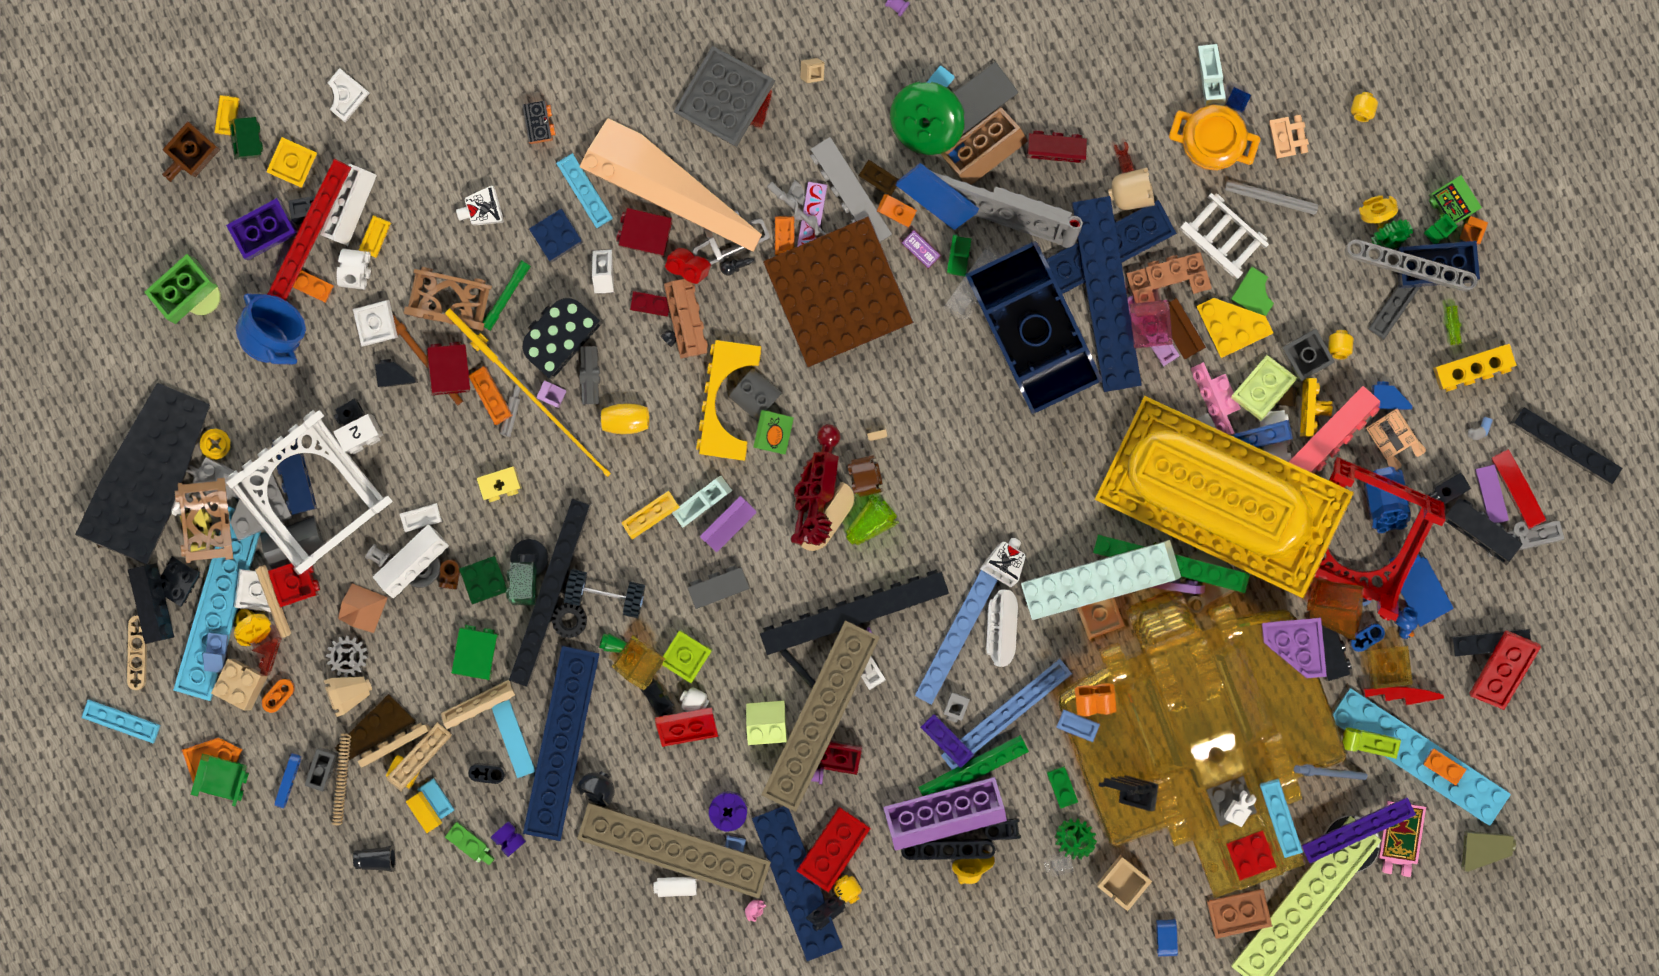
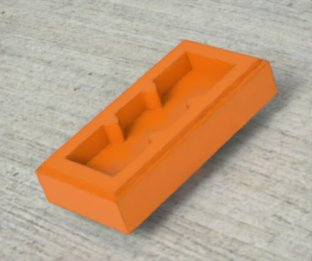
(896, 210)
(784, 234)

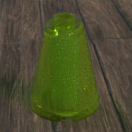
(871, 521)

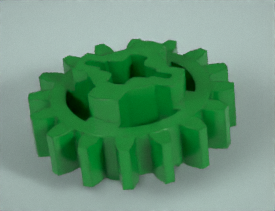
(1392, 234)
(1075, 839)

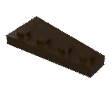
(378, 725)

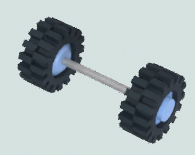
(576, 588)

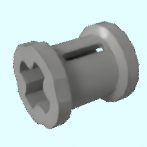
(377, 556)

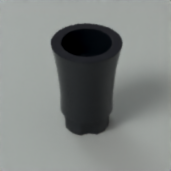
(375, 859)

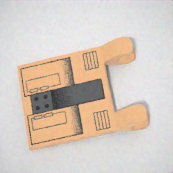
(1393, 436)

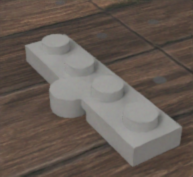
(1537, 535)

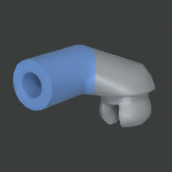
(1482, 431)

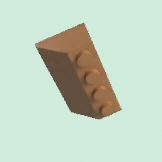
(986, 146)

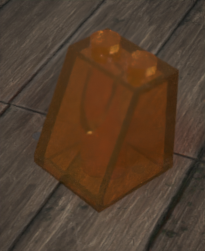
(1337, 606)

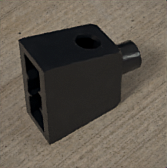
(1457, 484)

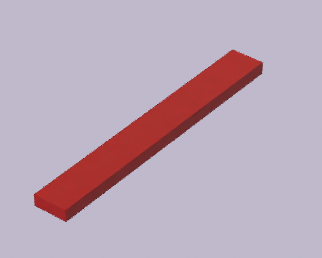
(310, 229)

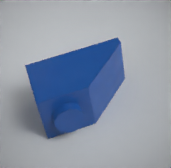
(1390, 397)

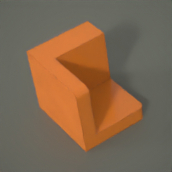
(1473, 230)

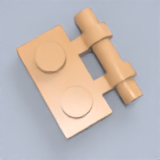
(1283, 139)

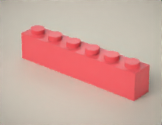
(1337, 431)

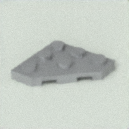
(244, 522)

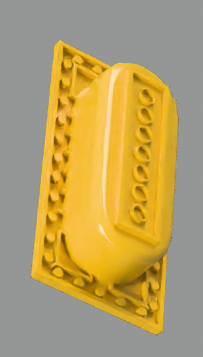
(1224, 496)

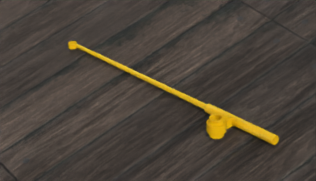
(479, 343)

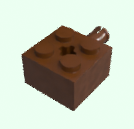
(182, 158)

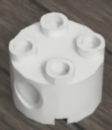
(353, 269)

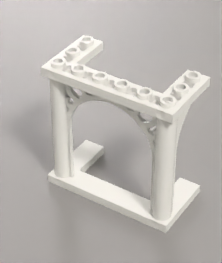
(243, 488)

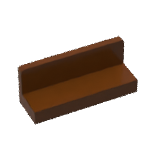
(1183, 331)

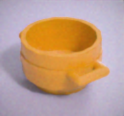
(1214, 137)

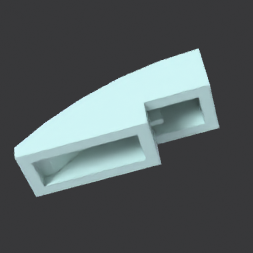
(1211, 75)
(702, 501)

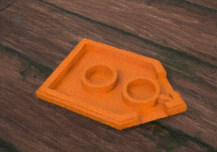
(215, 747)

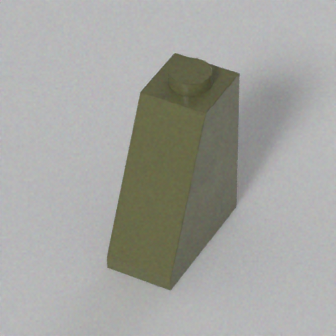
(1485, 848)

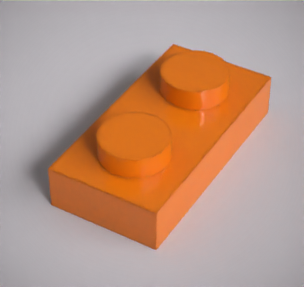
(313, 286)
(1444, 766)

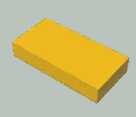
(226, 112)
(375, 236)
(424, 812)

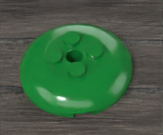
(929, 102)

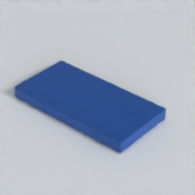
(937, 196)

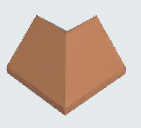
(362, 608)

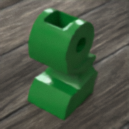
(1440, 229)

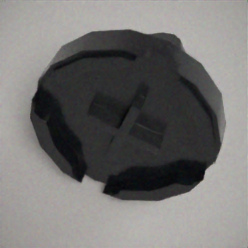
(530, 551)

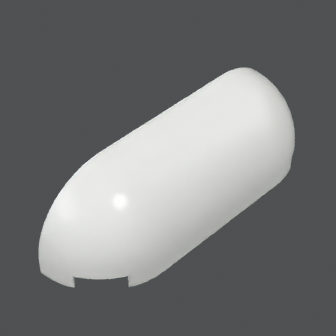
(1002, 627)

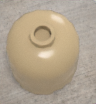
(1132, 190)

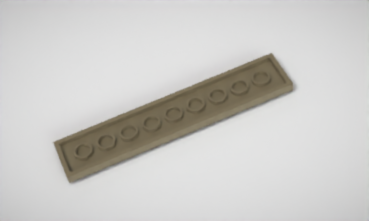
(820, 716)
(674, 850)

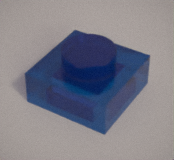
(1238, 100)

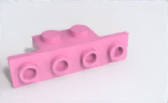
(1217, 397)

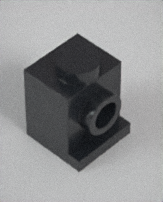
(355, 409)

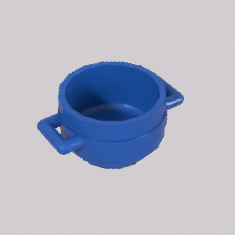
(270, 329)

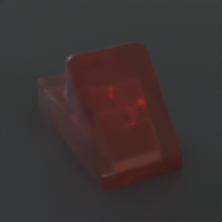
(270, 651)

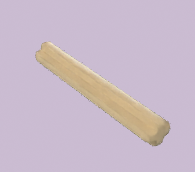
(272, 601)

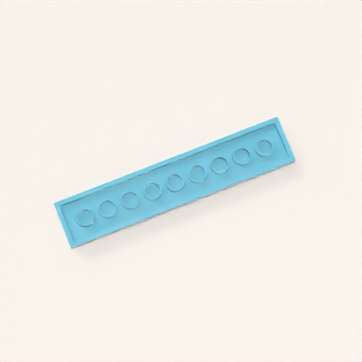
(214, 615)
(1473, 791)

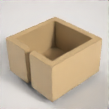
(239, 686)
(1124, 881)

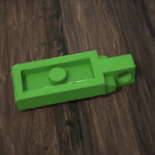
(469, 843)

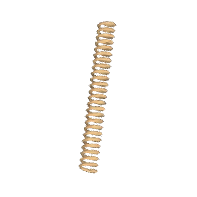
(340, 779)

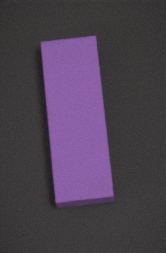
(1491, 494)

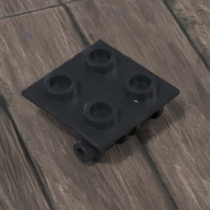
(178, 580)

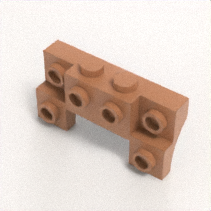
(1168, 273)

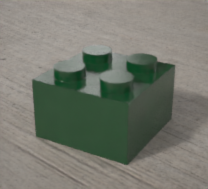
(484, 579)

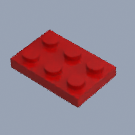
(686, 727)

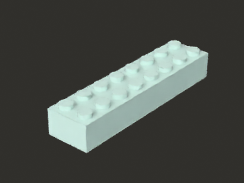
(1101, 580)

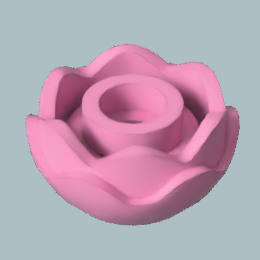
(754, 910)

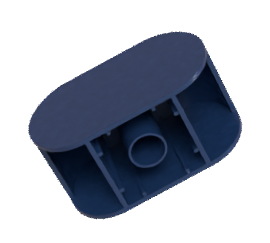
(1034, 327)

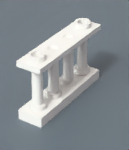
(1219, 255)

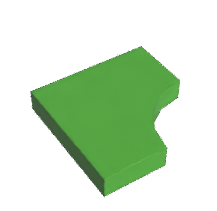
(1252, 293)

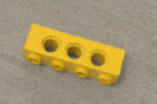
(1502, 354)

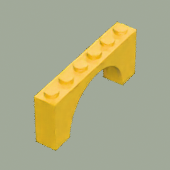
(726, 359)

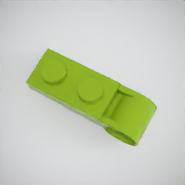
(1371, 742)

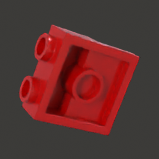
(293, 587)

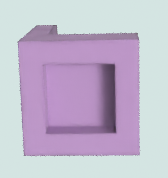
(551, 394)

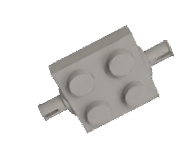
(209, 472)

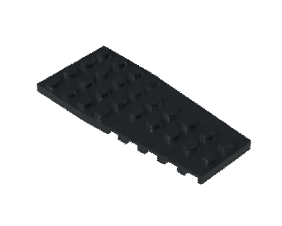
(144, 474)

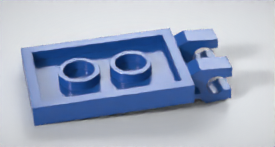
(1424, 592)

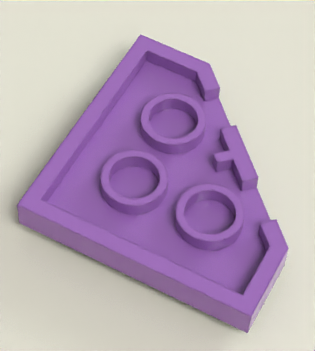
(1298, 644)

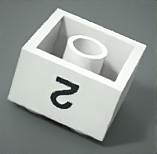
(358, 433)

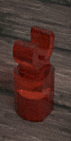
(1124, 159)

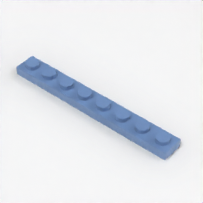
(956, 637)
(1013, 708)

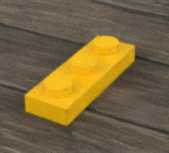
(650, 515)

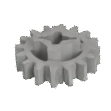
(340, 649)

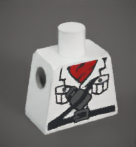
(482, 208)
(1005, 562)

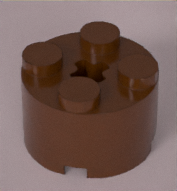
(866, 476)

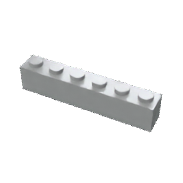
(847, 186)

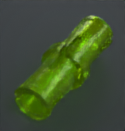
(1453, 325)

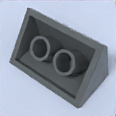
(304, 532)

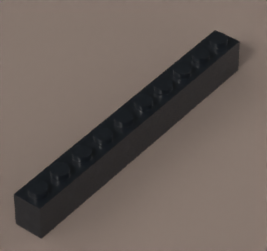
(550, 592)
(856, 612)

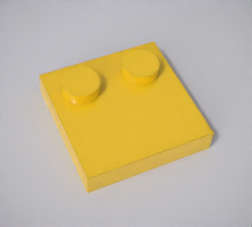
(291, 162)

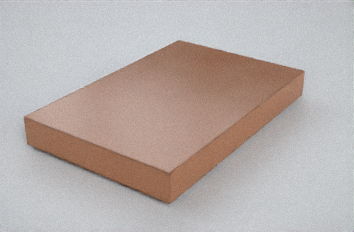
(1239, 913)

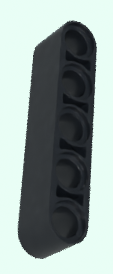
(958, 853)

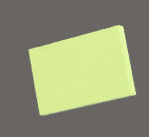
(1264, 387)

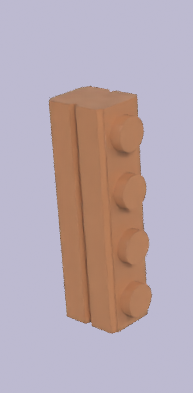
(685, 318)

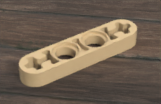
(134, 652)

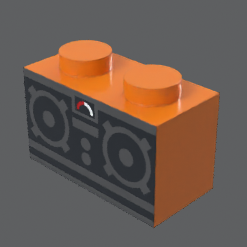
(538, 122)

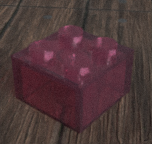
(1151, 324)

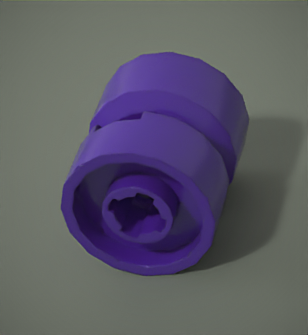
(508, 839)

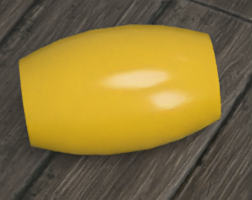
(625, 418)

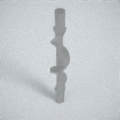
(799, 215)

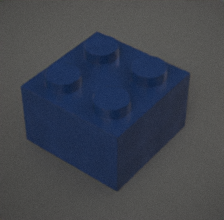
(556, 235)

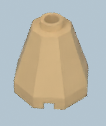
(346, 692)

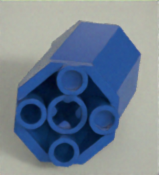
(1385, 509)

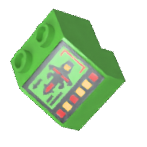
(1455, 200)

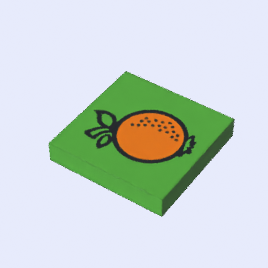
(773, 432)

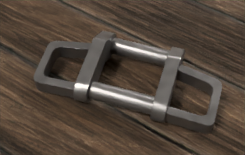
(732, 250)

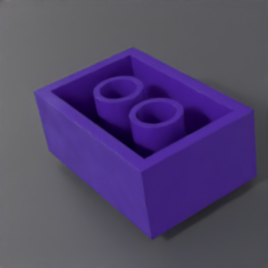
(262, 229)

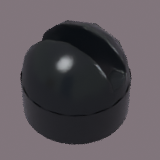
(669, 337)

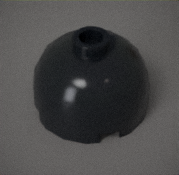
(597, 788)

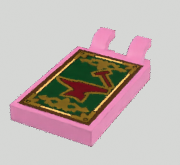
(1402, 842)

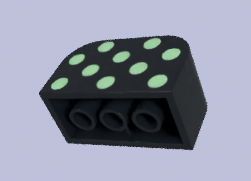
(559, 335)

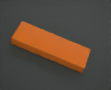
(490, 395)

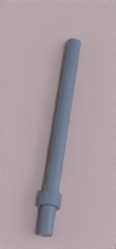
(1310, 770)

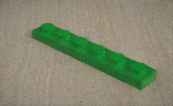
(976, 767)

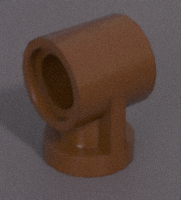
(446, 580)

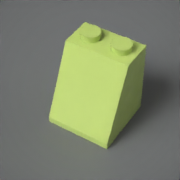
(766, 722)

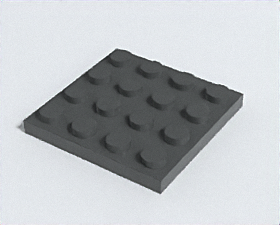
(724, 96)

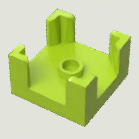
(686, 656)

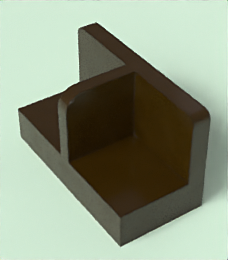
(878, 178)

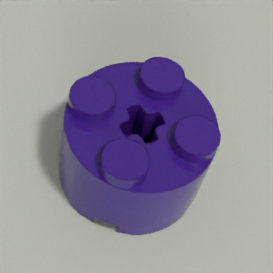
(729, 800)

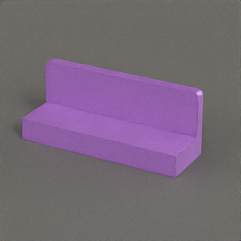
(728, 524)

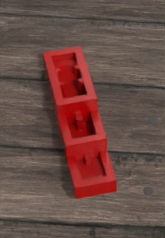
(1518, 489)
(1407, 694)

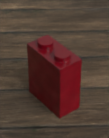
(644, 232)
(448, 369)

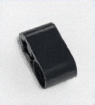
(483, 768)

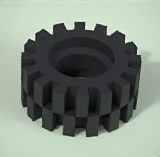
(569, 632)

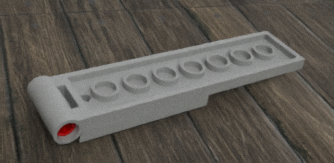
(1021, 212)

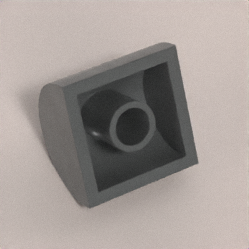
(755, 394)

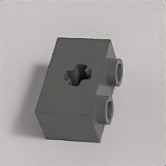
(321, 769)

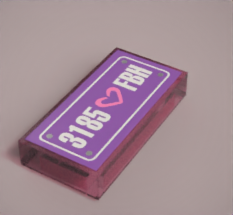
(921, 249)

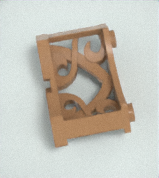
(422, 309)
(218, 497)

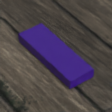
(947, 741)

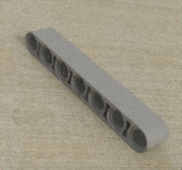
(1420, 265)

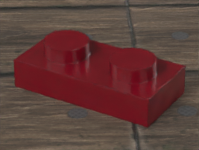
(649, 304)

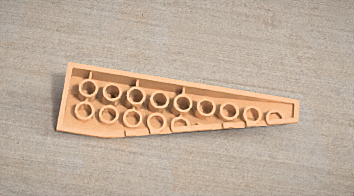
(644, 170)

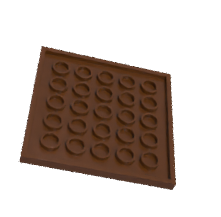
(838, 291)

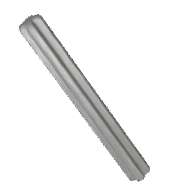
(1271, 197)

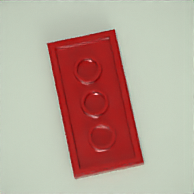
(1505, 670)
(833, 849)

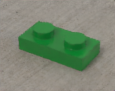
(1062, 787)

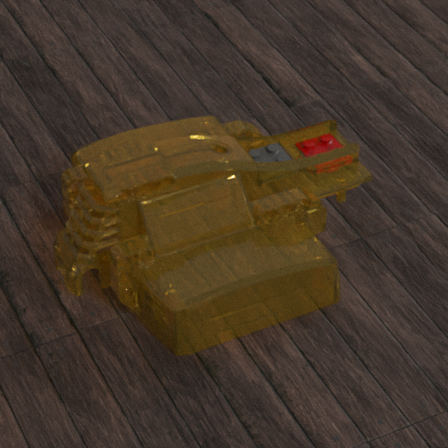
(1195, 694)

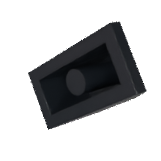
(392, 374)

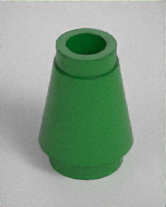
(611, 643)

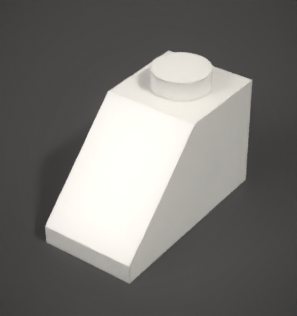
(602, 271)

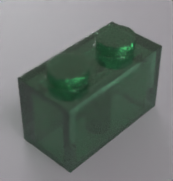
(522, 583)

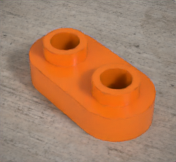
(278, 695)

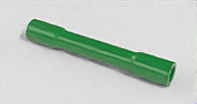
(517, 277)

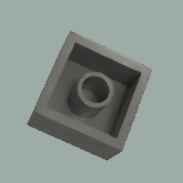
(1307, 355)

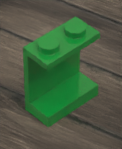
(474, 652)
(220, 778)

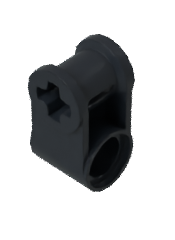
(1005, 830)

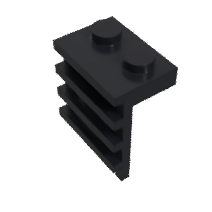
(1134, 791)

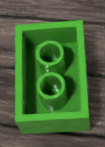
(181, 289)

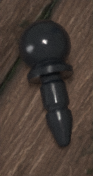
(729, 267)

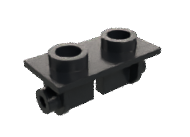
(659, 702)
(830, 908)

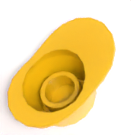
(971, 870)

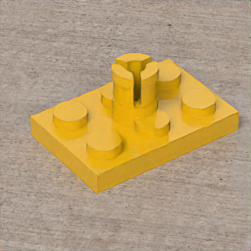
(1312, 407)

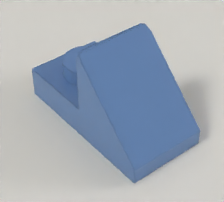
(215, 653)

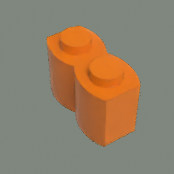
(1095, 699)

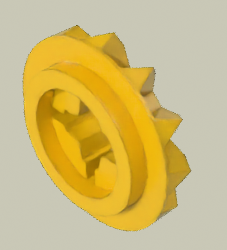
(215, 453)

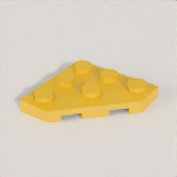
(1232, 325)

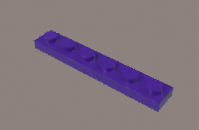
(1358, 830)

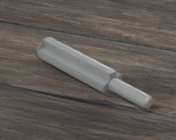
(513, 404)

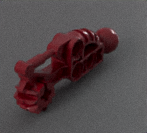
(816, 490)

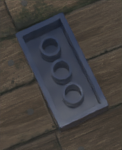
(1457, 255)

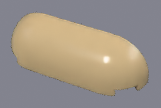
(836, 511)

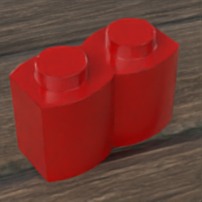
(687, 265)

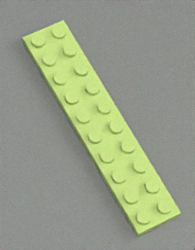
(1303, 908)

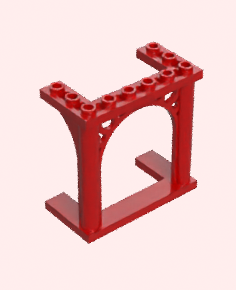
(1431, 512)

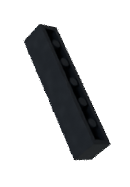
(1566, 445)

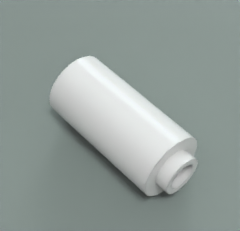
(675, 886)

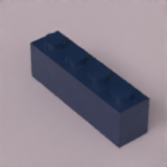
(296, 482)

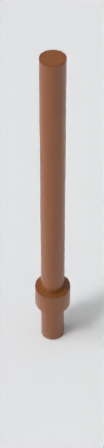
(401, 330)

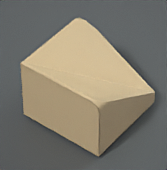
(812, 70)

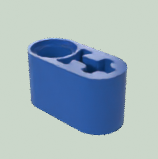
(1365, 644)
(1167, 937)

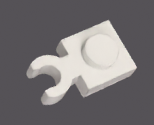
(1239, 811)

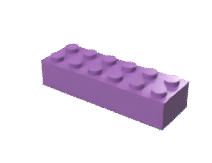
(945, 813)

